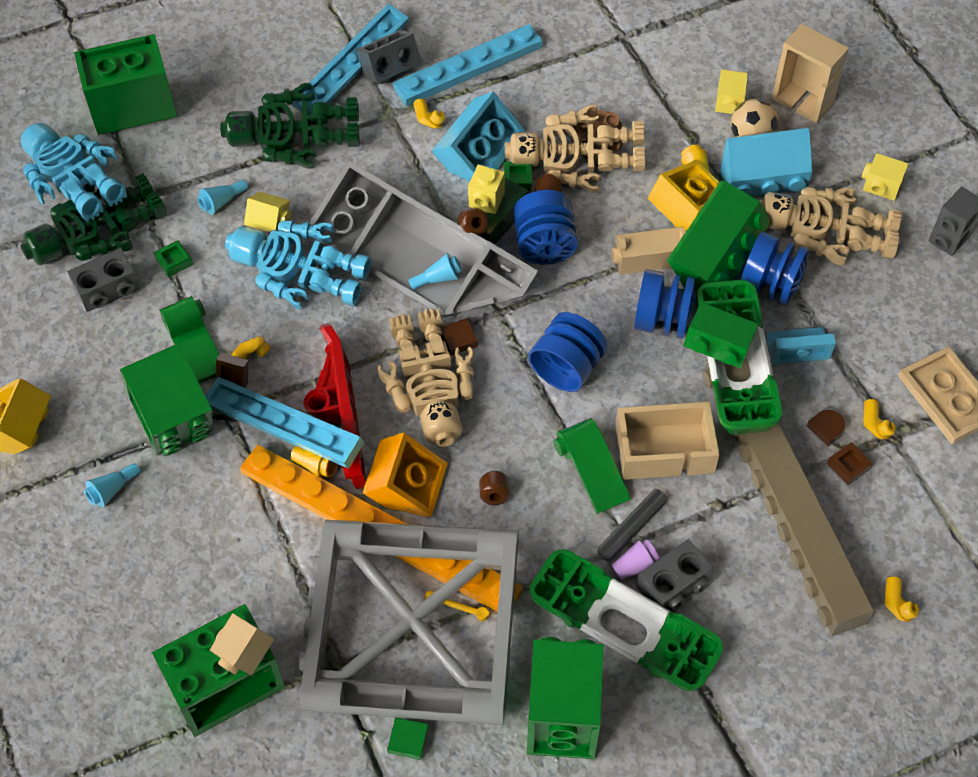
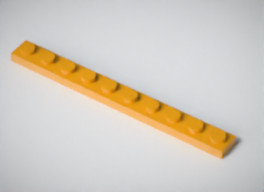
(338, 504)

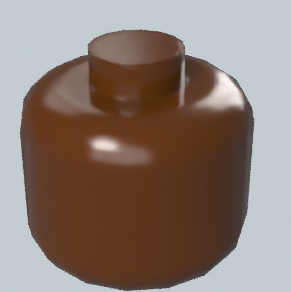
(473, 220)
(494, 488)

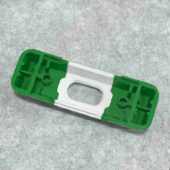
(753, 403)
(583, 592)

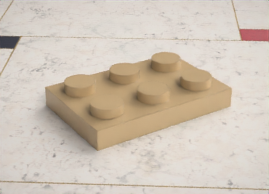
(945, 392)

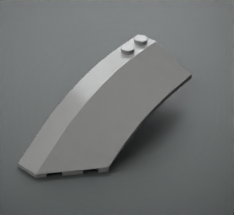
(410, 238)

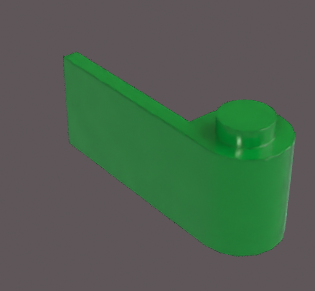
(187, 328)
(593, 463)

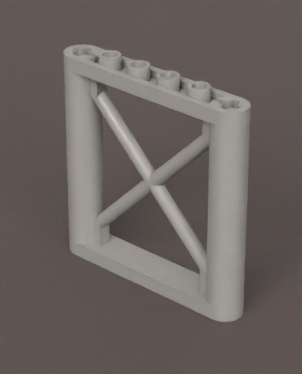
(351, 540)

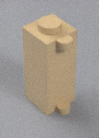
(645, 249)

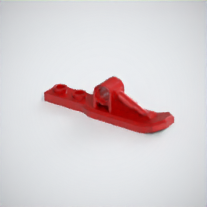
(336, 394)

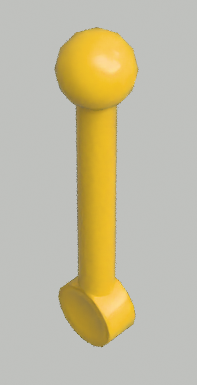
(481, 613)

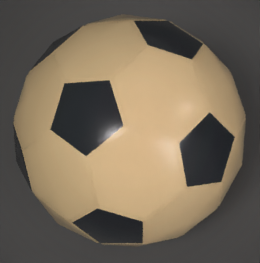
(754, 118)

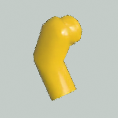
(427, 118)
(252, 345)
(872, 422)
(902, 609)

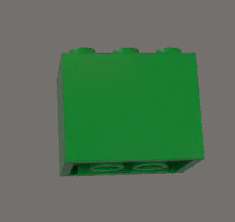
(125, 84)
(168, 400)
(206, 689)
(565, 698)

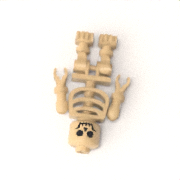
(529, 149)
(850, 227)
(431, 389)

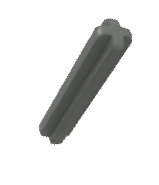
(632, 525)

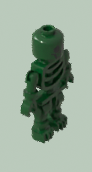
(244, 128)
(47, 243)

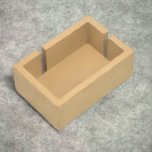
(812, 65)
(666, 440)

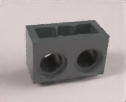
(388, 51)
(955, 221)
(103, 280)
(669, 572)

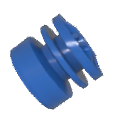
(545, 227)
(775, 268)
(664, 303)
(568, 351)

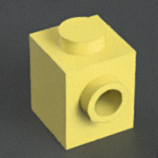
(730, 91)
(884, 176)
(486, 189)
(266, 211)

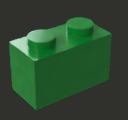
(720, 335)

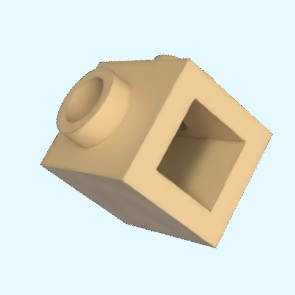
(240, 645)

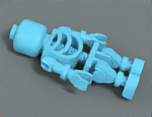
(65, 164)
(254, 249)

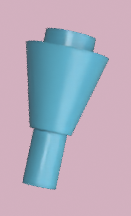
(214, 198)
(443, 270)
(103, 488)

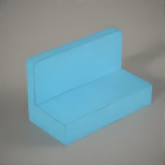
(800, 345)

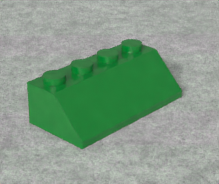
(719, 237)

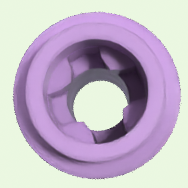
(635, 560)

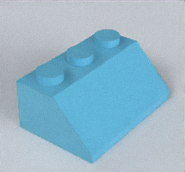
(477, 137)
(768, 162)

